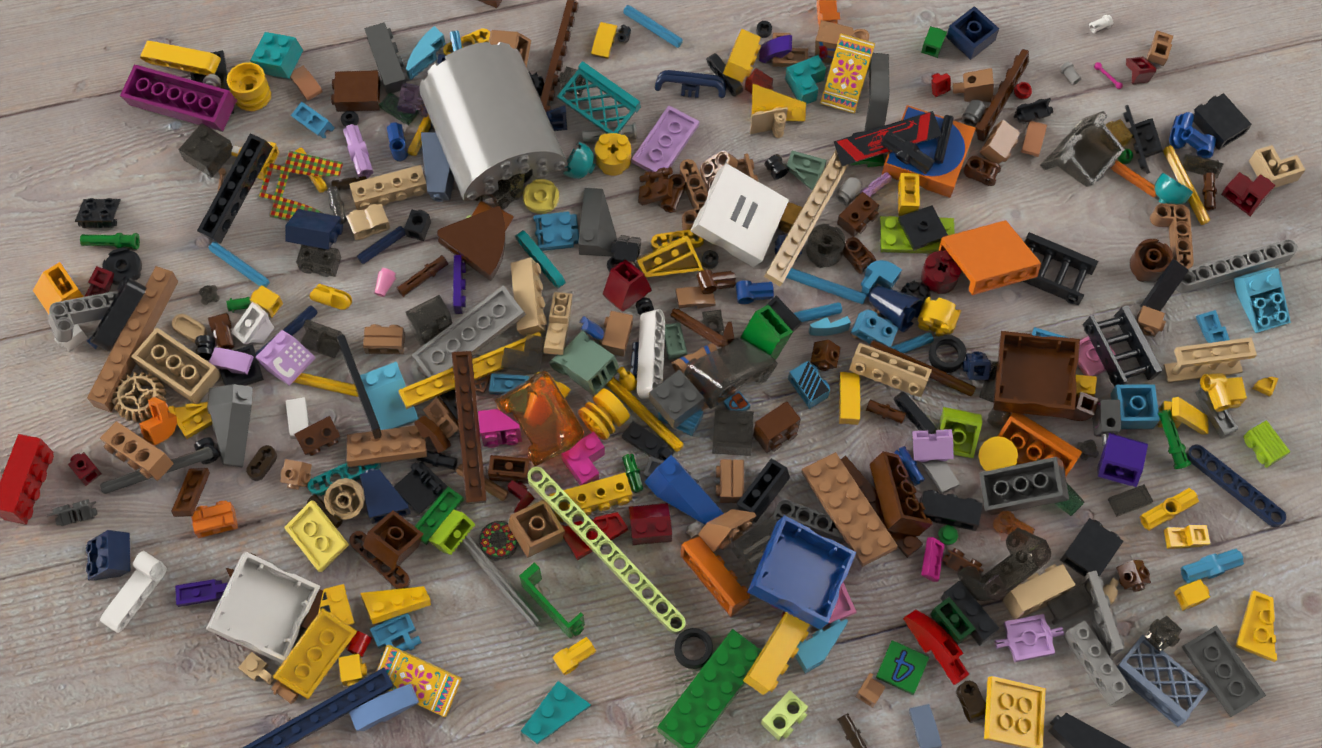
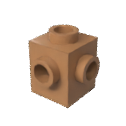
(295, 474)

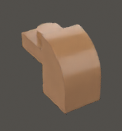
(1160, 48)

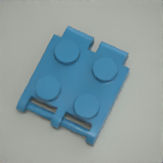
(558, 230)

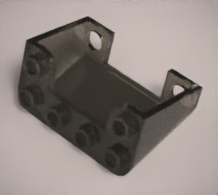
(1026, 557)

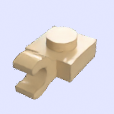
(255, 667)

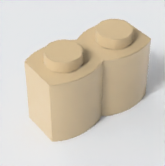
(368, 221)

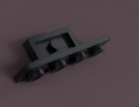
(1146, 138)

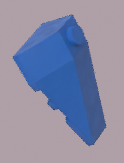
(678, 488)

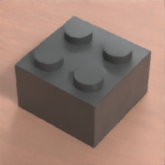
(676, 399)

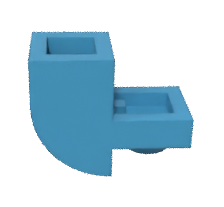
(880, 273)

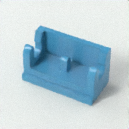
(312, 120)

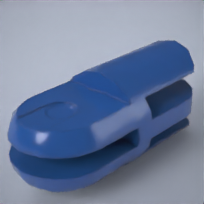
(1180, 124)

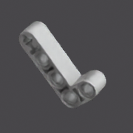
(76, 311)

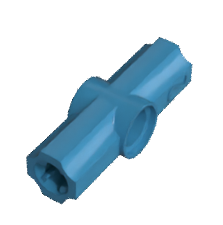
(1212, 566)

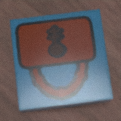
(737, 402)

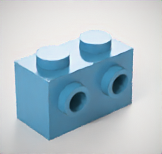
(872, 327)

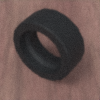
(952, 341)
(693, 632)

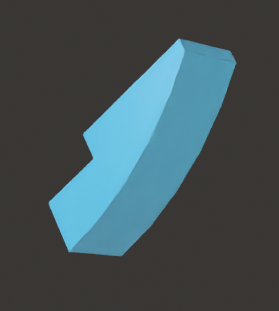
(425, 52)

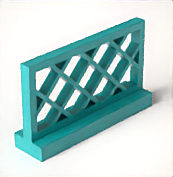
(610, 90)

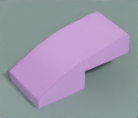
(232, 360)

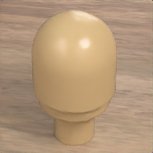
(1110, 590)

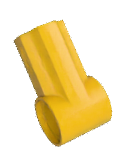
(1215, 385)
(569, 658)

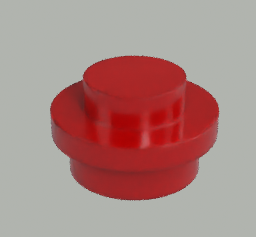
(1023, 90)

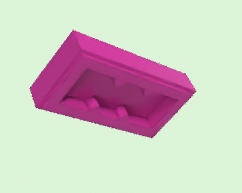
(932, 559)

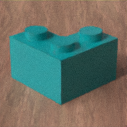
(803, 78)

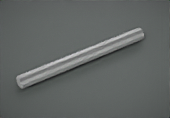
(503, 584)

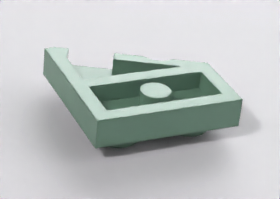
(806, 168)

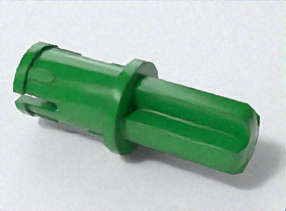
(632, 473)

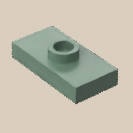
(674, 341)

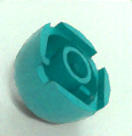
(580, 162)
(1171, 191)

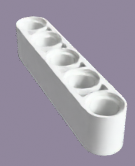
(650, 352)

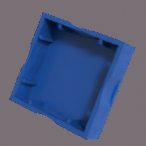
(801, 572)

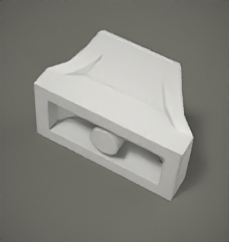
(253, 325)

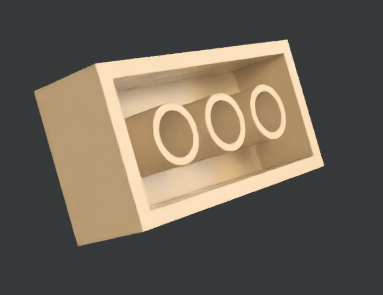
(176, 366)

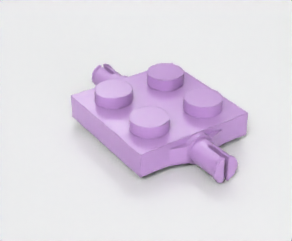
(1029, 638)

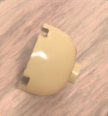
(344, 498)

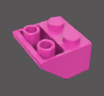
(498, 429)

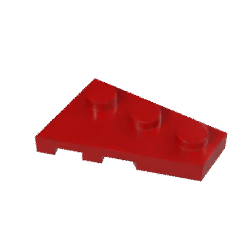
(610, 524)

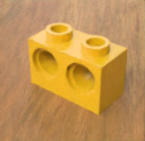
(908, 193)

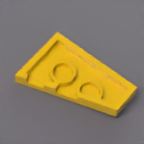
(766, 100)
(395, 602)
(1258, 627)

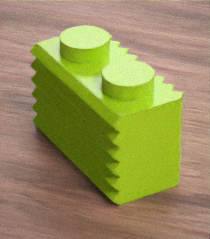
(1266, 444)
(452, 532)

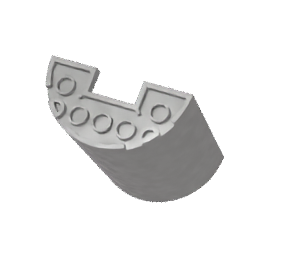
(489, 118)

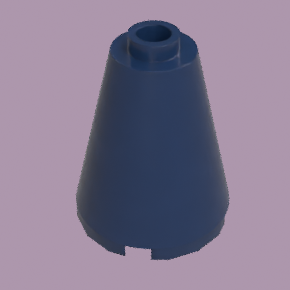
(896, 306)

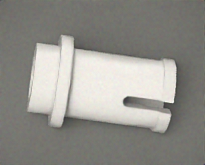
(1105, 22)

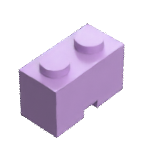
(933, 446)

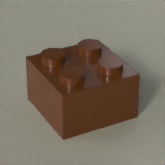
(777, 427)
(393, 540)

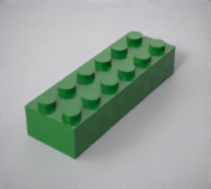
(709, 692)

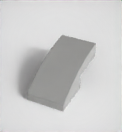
(941, 475)

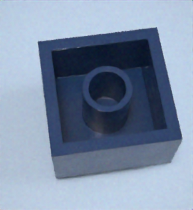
(972, 32)

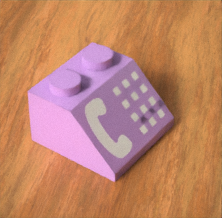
(285, 357)

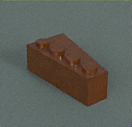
(897, 496)

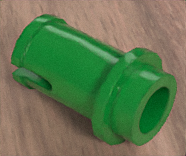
(238, 304)

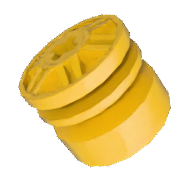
(249, 86)
(603, 414)

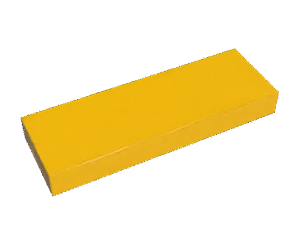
(1190, 415)

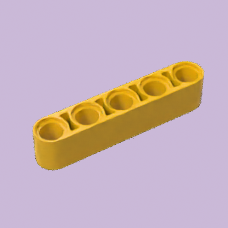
(180, 58)

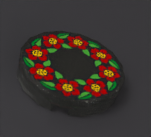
(497, 541)

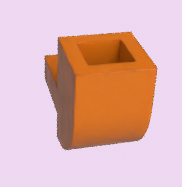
(827, 11)
(161, 424)

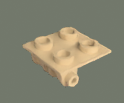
(769, 120)

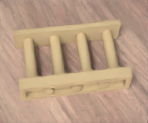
(1209, 358)

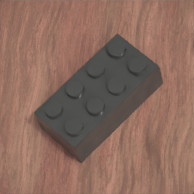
(1024, 486)

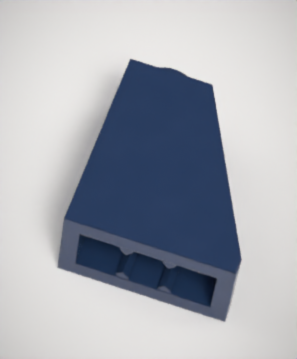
(381, 496)

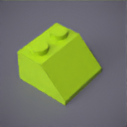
(965, 430)

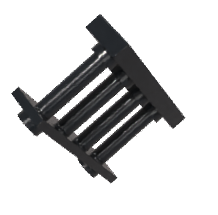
(1068, 258)
(1134, 337)

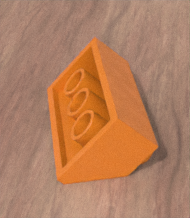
(1037, 442)
(715, 576)

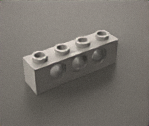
(1097, 663)

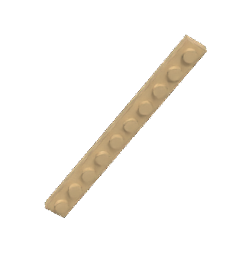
(805, 221)

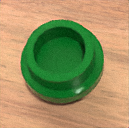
(948, 535)

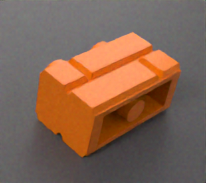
(214, 519)

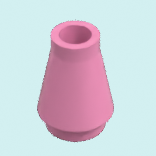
(384, 281)

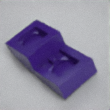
(776, 47)

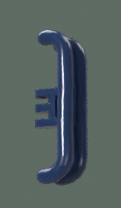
(691, 82)

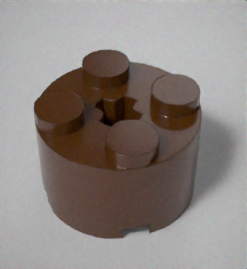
(1150, 260)

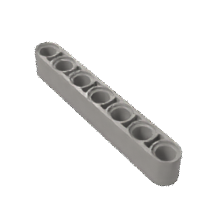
(1242, 261)

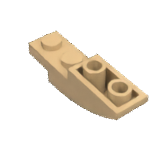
(558, 323)

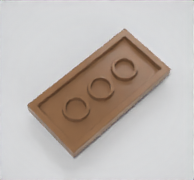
(393, 445)

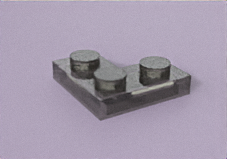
(527, 360)

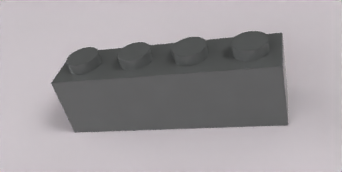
(385, 57)

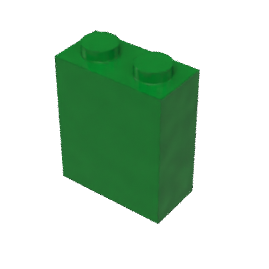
(767, 331)

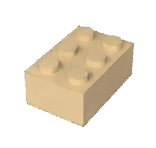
(1038, 591)

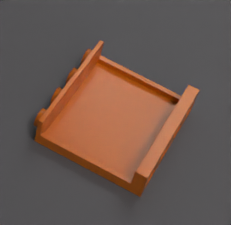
(991, 256)

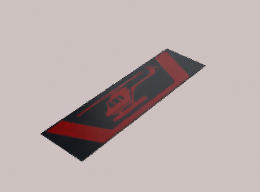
(868, 143)

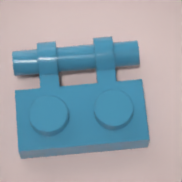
(395, 629)

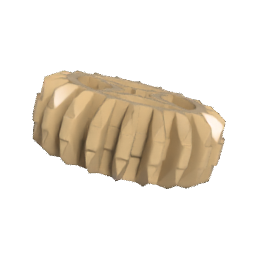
(130, 391)

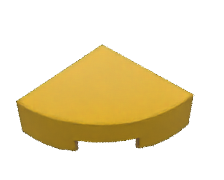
(1266, 385)

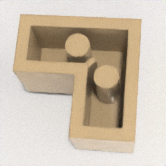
(1280, 172)

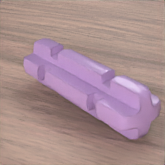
(877, 184)

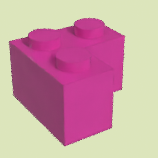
(581, 457)

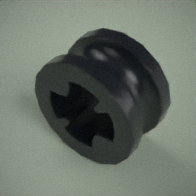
(765, 24)
(706, 255)
(644, 305)

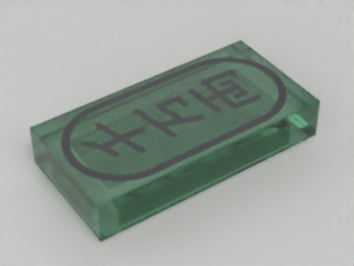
(390, 105)

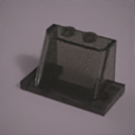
(1086, 151)

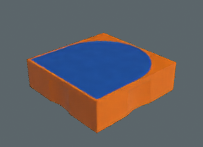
(941, 177)

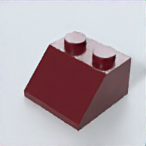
(650, 524)

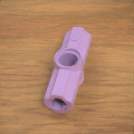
(358, 150)

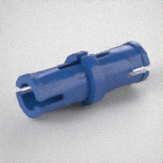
(910, 466)

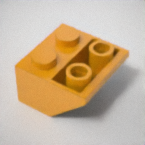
(55, 286)

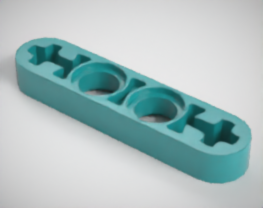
(538, 256)
(342, 470)

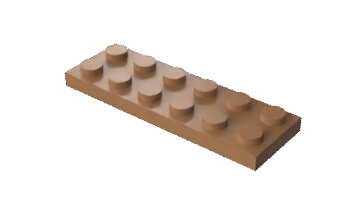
(849, 509)

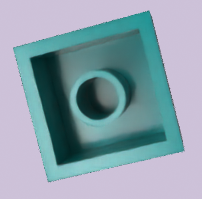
(277, 54)

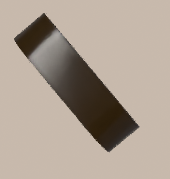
(259, 461)

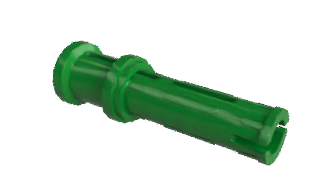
(118, 240)
(1175, 448)

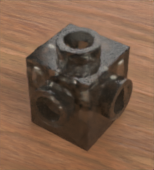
(1163, 633)

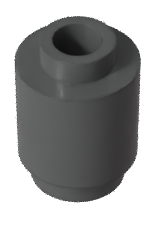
(973, 113)

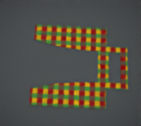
(299, 164)

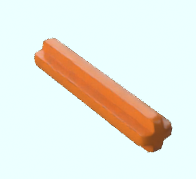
(1134, 178)

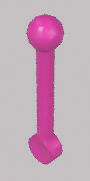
(1098, 66)

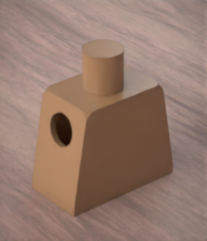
(976, 85)

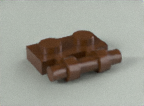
(655, 191)

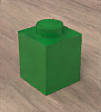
(934, 41)

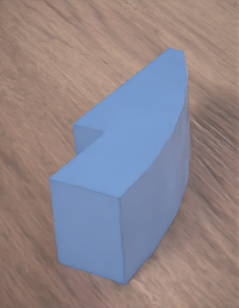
(383, 707)

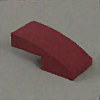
(100, 281)

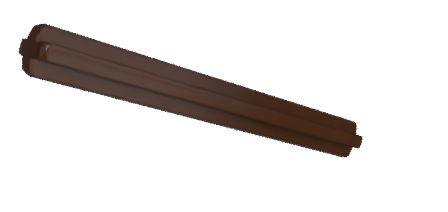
(935, 374)

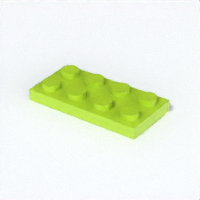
(895, 241)

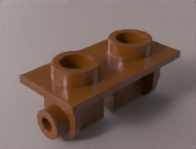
(957, 559)

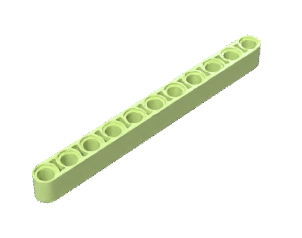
(602, 539)

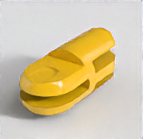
(331, 297)

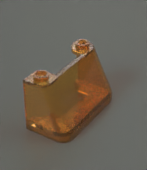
(542, 416)

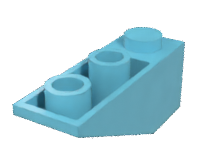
(815, 650)

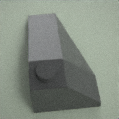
(596, 225)
(230, 416)

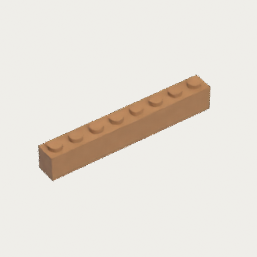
(135, 332)

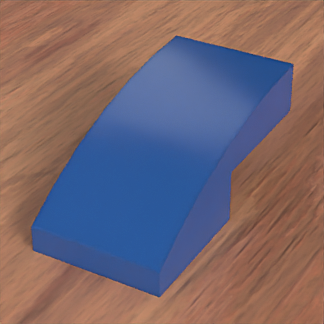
(592, 328)

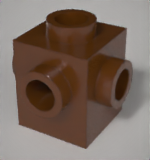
(825, 355)
(1133, 575)

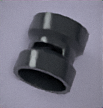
(776, 167)
(204, 346)
(207, 442)

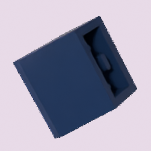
(108, 555)

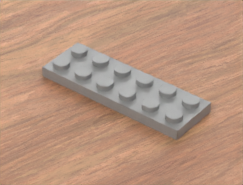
(470, 331)

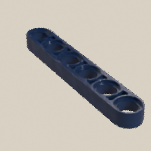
(1233, 488)

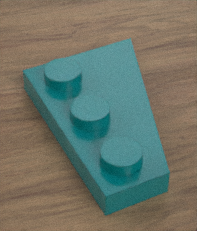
(555, 711)

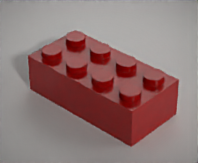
(23, 478)

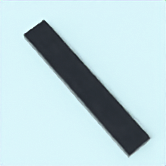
(365, 402)

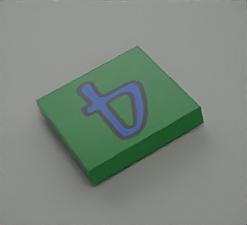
(902, 667)

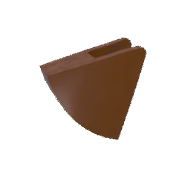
(478, 241)

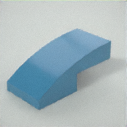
(1211, 327)

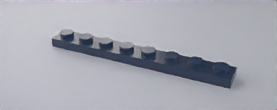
(326, 712)

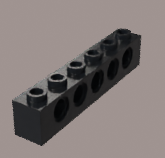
(235, 188)

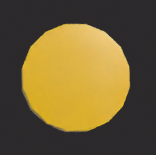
(997, 453)

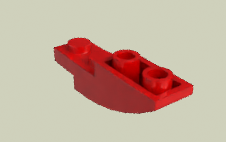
(935, 638)

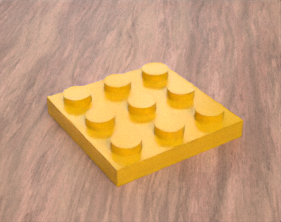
(1014, 713)

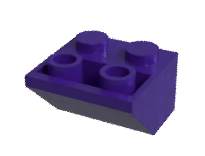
(1122, 460)

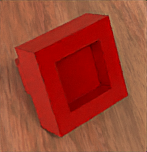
(940, 84)

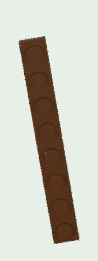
(559, 50)
(468, 427)

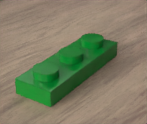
(438, 513)

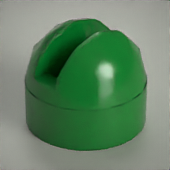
(1122, 158)

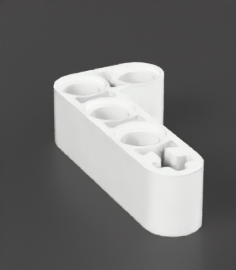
(135, 592)

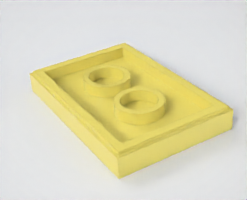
(316, 536)

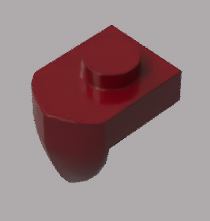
(520, 491)

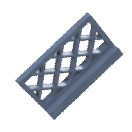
(1155, 695)

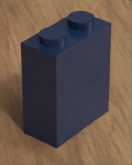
(313, 229)

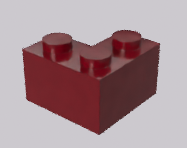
(1246, 193)

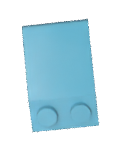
(382, 390)

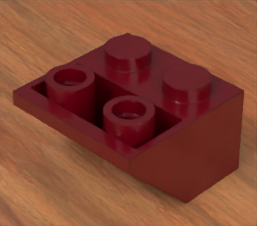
(625, 286)

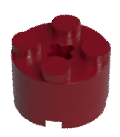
(940, 272)

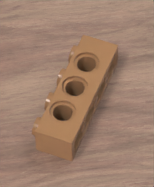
(136, 451)

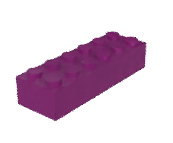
(178, 97)

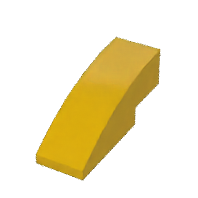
(849, 398)

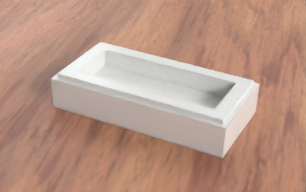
(297, 415)

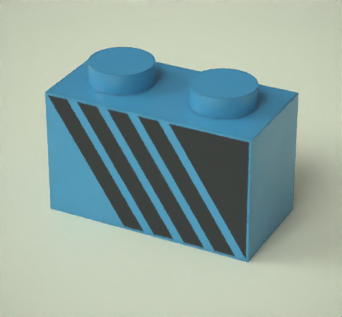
(809, 384)

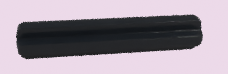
(943, 140)

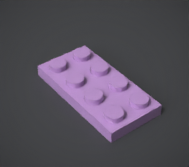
(665, 140)

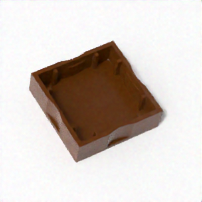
(1036, 375)

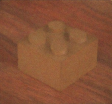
(536, 528)

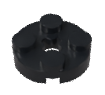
(125, 256)

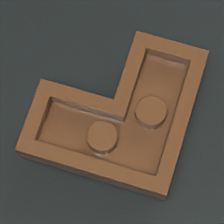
(795, 56)

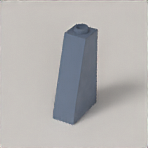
(437, 170)

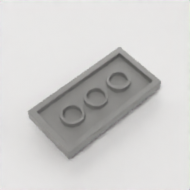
(1101, 616)

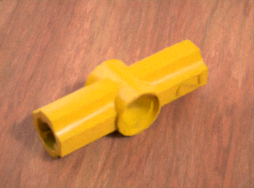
(1177, 503)

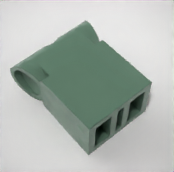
(586, 363)

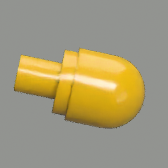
(627, 379)

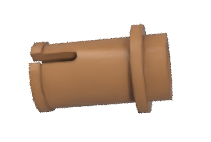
(285, 692)

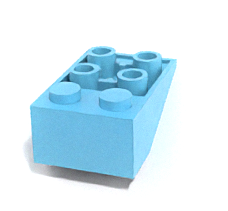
(1263, 298)

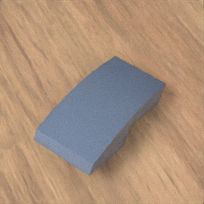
(925, 727)

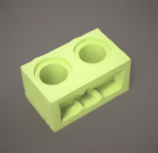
(780, 712)

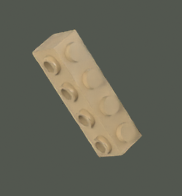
(389, 187)
(528, 295)
(890, 370)

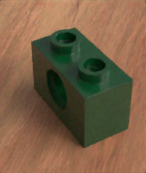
(952, 620)

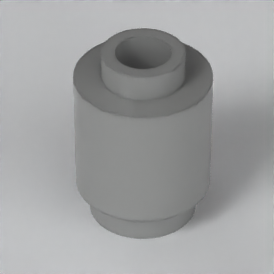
(849, 190)

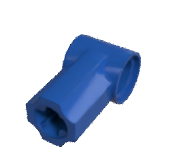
(397, 141)
(1202, 143)
(749, 291)

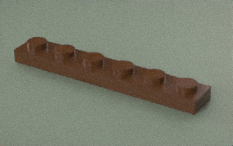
(1004, 91)
(906, 543)

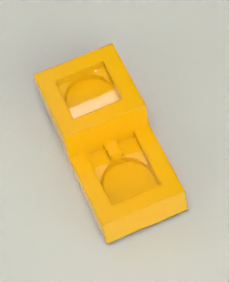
(603, 40)
(1186, 537)

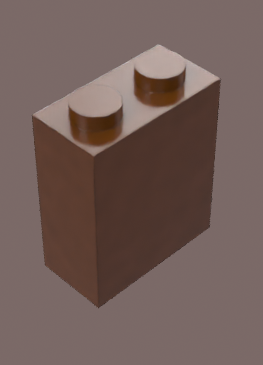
(356, 91)

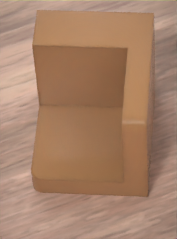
(870, 691)

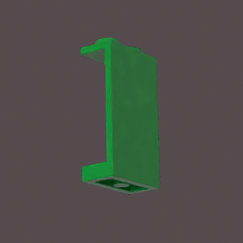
(529, 579)

